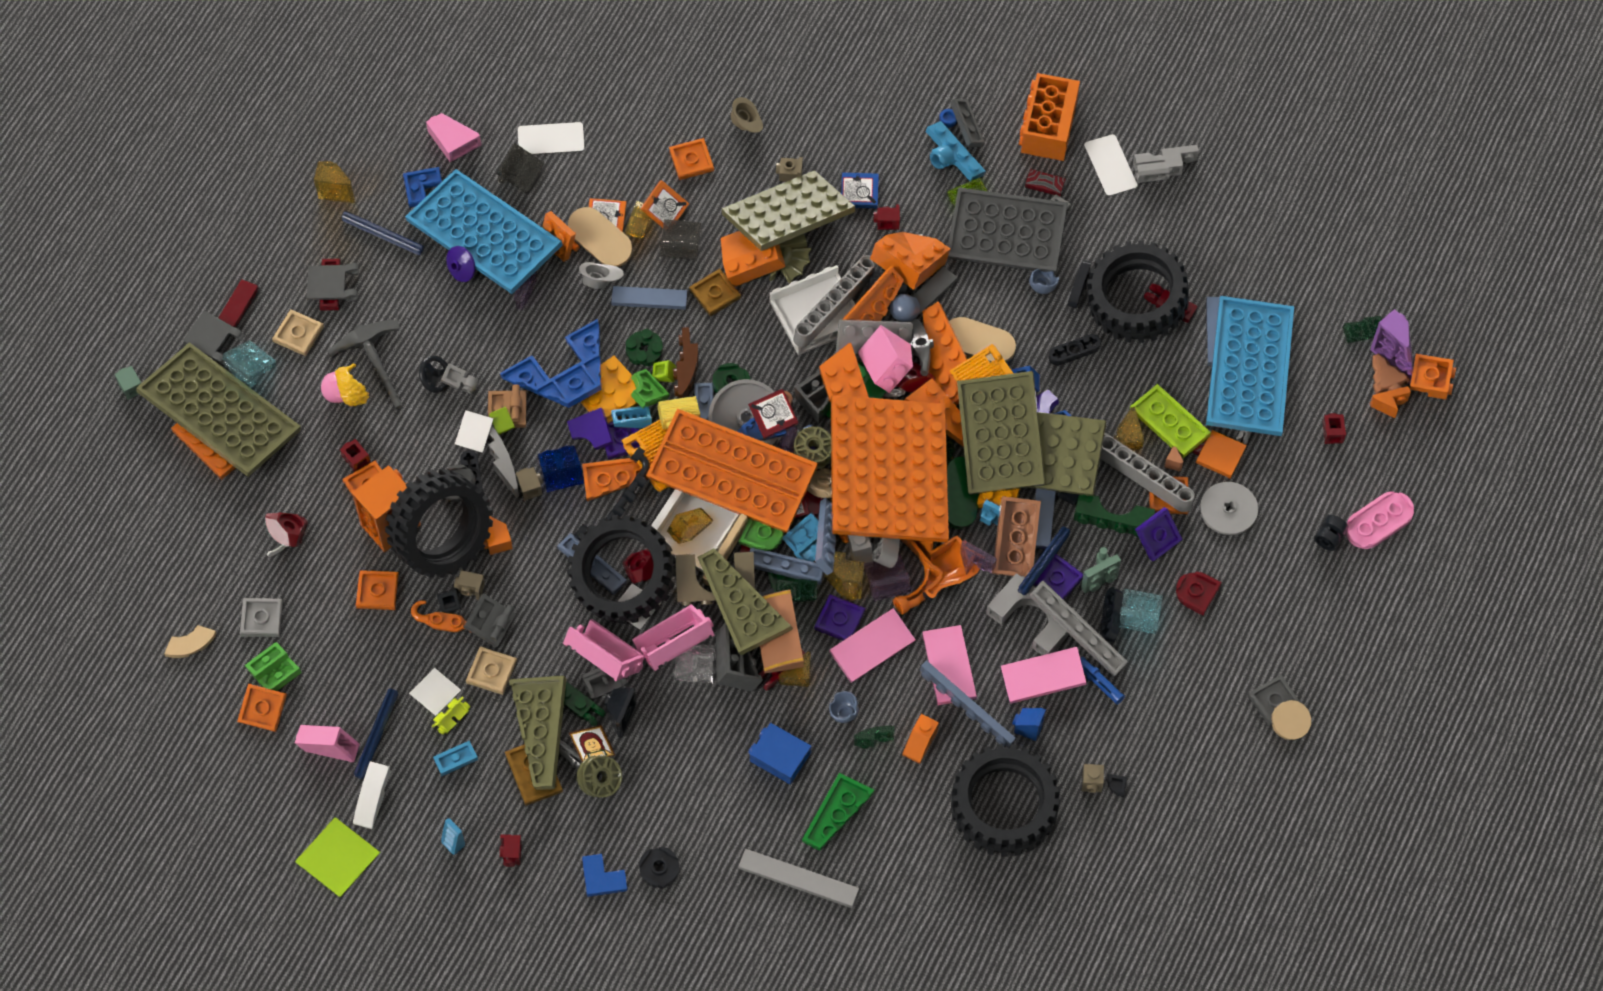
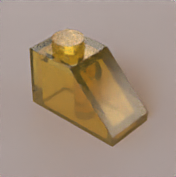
(1130, 432)
(688, 525)

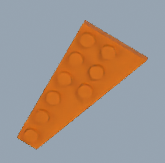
(946, 351)

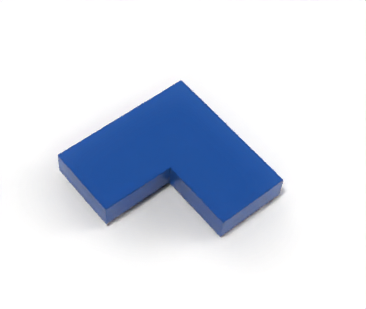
(418, 181)
(602, 882)

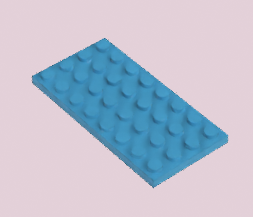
(500, 238)
(1250, 366)

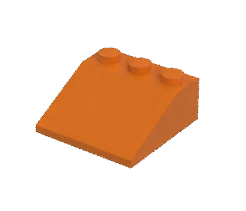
(747, 262)

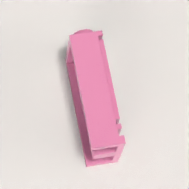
(649, 640)
(605, 650)

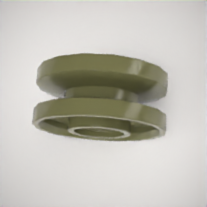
(814, 437)
(610, 779)

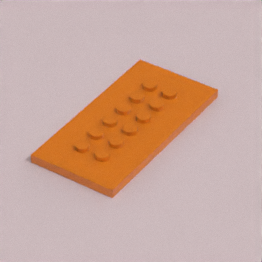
(732, 470)

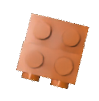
(1432, 376)

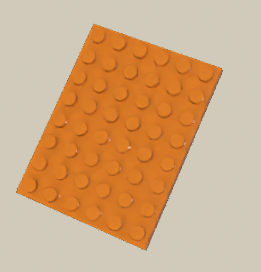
(889, 469)

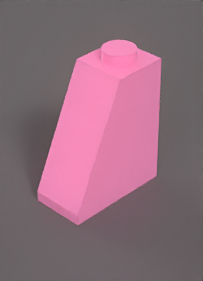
(452, 136)
(327, 742)

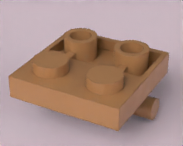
(513, 400)

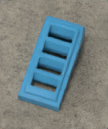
(643, 417)
(452, 837)

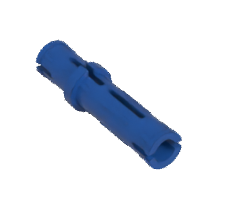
(1093, 674)

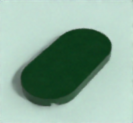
(961, 505)

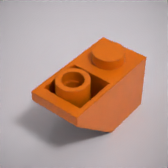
(499, 538)

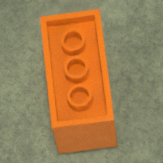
(1049, 116)
(374, 503)

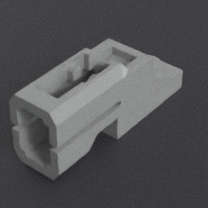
(1165, 165)

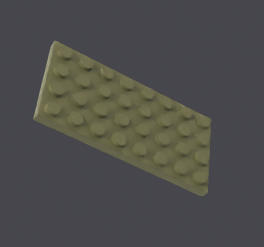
(218, 409)

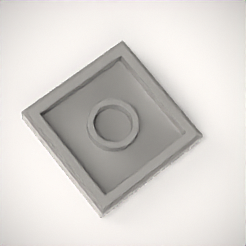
(261, 617)

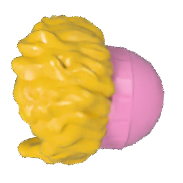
(342, 387)

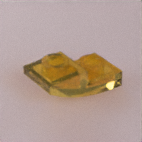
(638, 222)

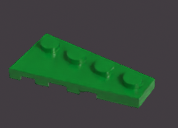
(838, 807)

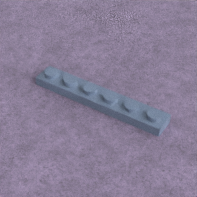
(825, 539)
(972, 710)

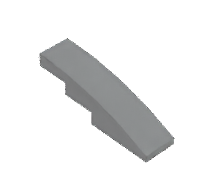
(503, 464)

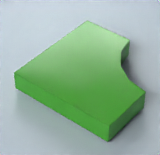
(648, 389)

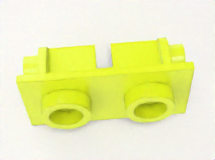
(445, 721)

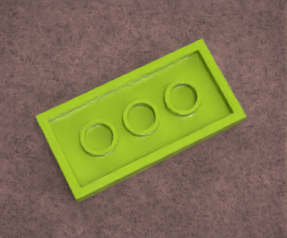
(1170, 420)

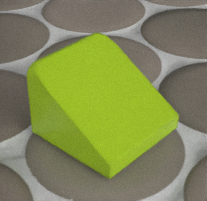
(663, 371)
(501, 420)

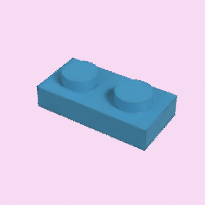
(455, 758)

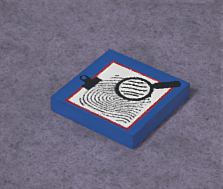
(861, 189)

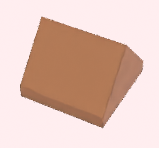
(1174, 460)

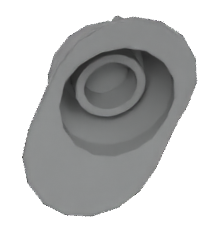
(599, 275)

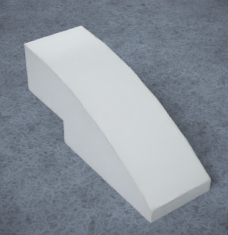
(371, 795)

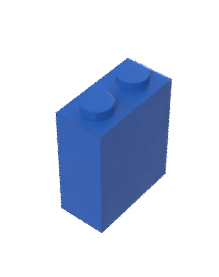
(779, 753)

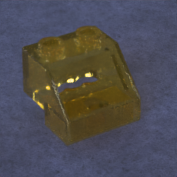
(847, 576)

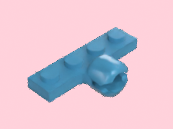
(952, 152)

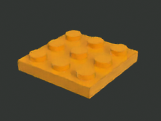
(615, 391)

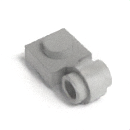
(454, 377)

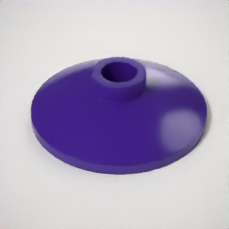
(460, 263)

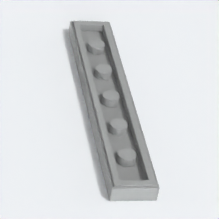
(1078, 628)
(798, 878)

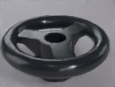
(429, 374)

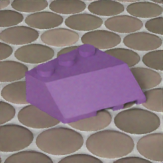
(1394, 342)

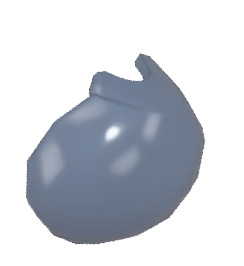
(1043, 282)
(904, 308)
(844, 707)

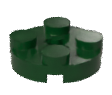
(642, 357)
(727, 371)

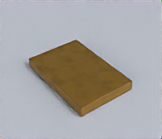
(519, 766)

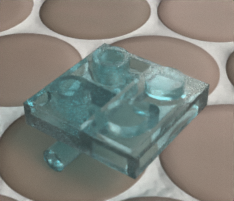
(248, 362)
(1140, 611)

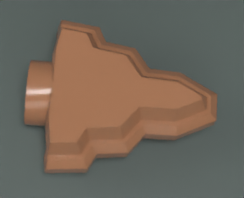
(1387, 376)

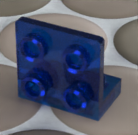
(561, 468)

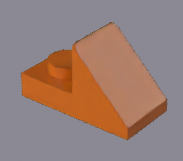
(1387, 400)

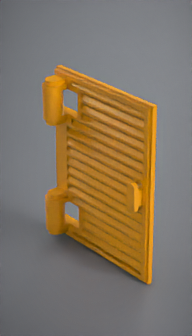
(980, 367)
(650, 441)

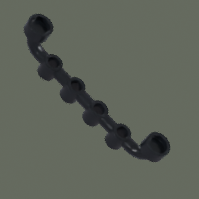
(629, 494)

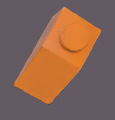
(920, 738)

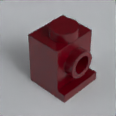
(887, 218)
(1334, 428)
(361, 457)
(511, 849)

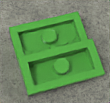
(273, 668)

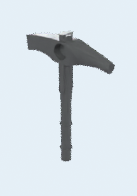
(364, 337)
(920, 346)

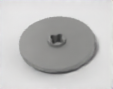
(1237, 519)

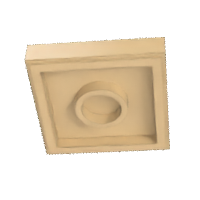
(298, 332)
(491, 670)

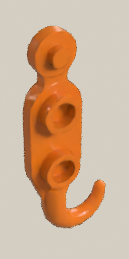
(439, 620)

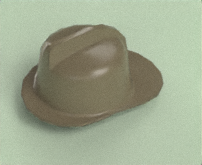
(745, 115)

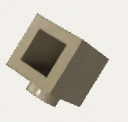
(529, 483)
(1092, 778)

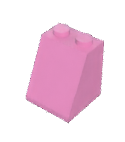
(886, 358)

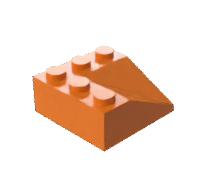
(911, 256)

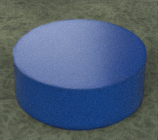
(948, 118)

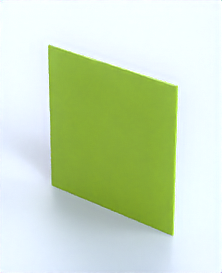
(337, 857)

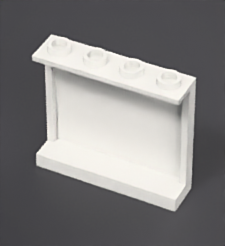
(800, 297)
(709, 538)

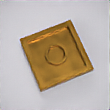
(715, 292)

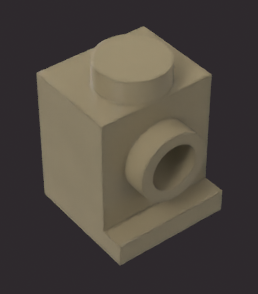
(789, 168)
(470, 583)

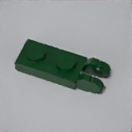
(581, 705)

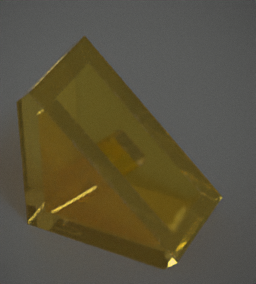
(797, 676)

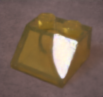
(333, 183)

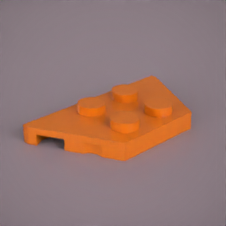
(842, 374)

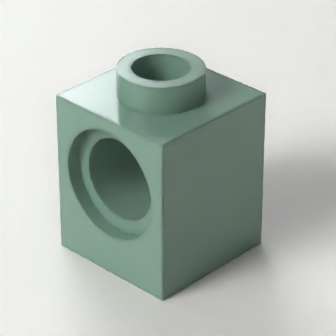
(128, 381)

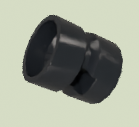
(1331, 532)

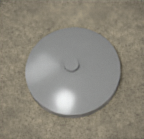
(731, 403)

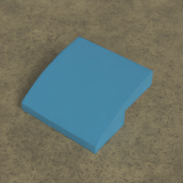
(803, 538)

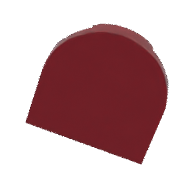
(1197, 591)

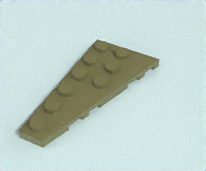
(745, 611)
(540, 721)

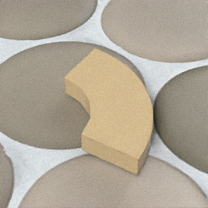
(195, 641)

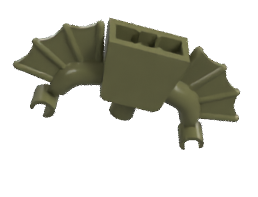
(795, 257)

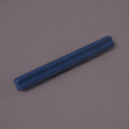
(382, 233)
(1044, 560)
(376, 733)

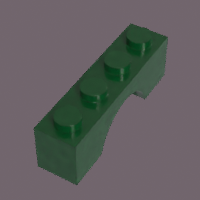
(1092, 512)

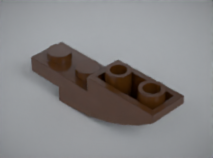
(687, 366)

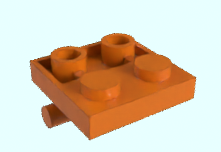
(562, 232)

